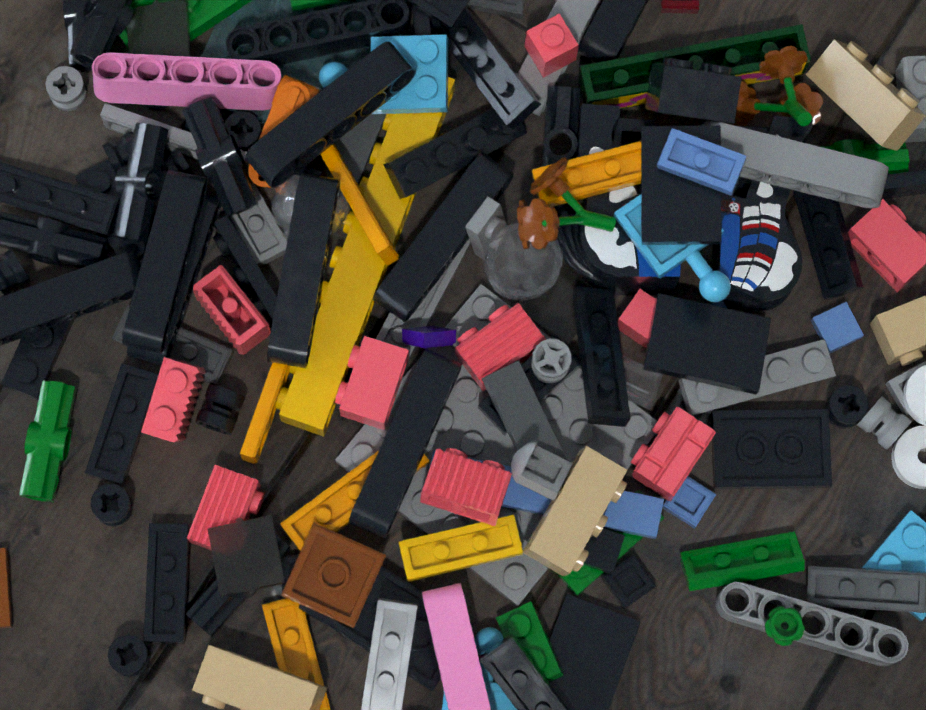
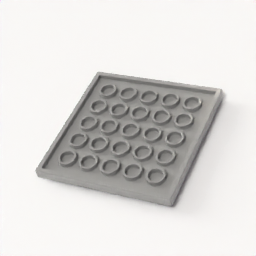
(470, 431)

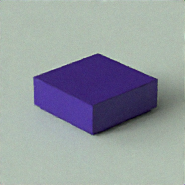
(429, 336)

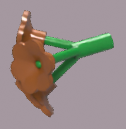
(795, 101)
(540, 222)

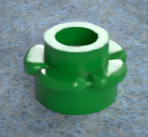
(794, 621)

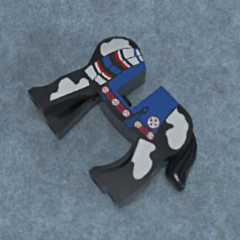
(757, 241)

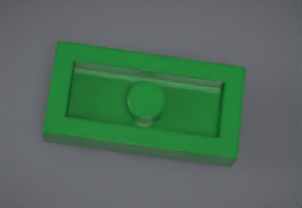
(529, 631)

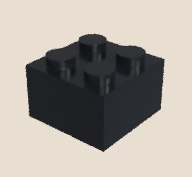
(693, 93)

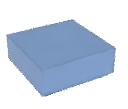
(837, 327)
(690, 502)

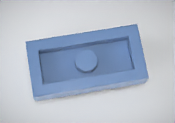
(701, 161)

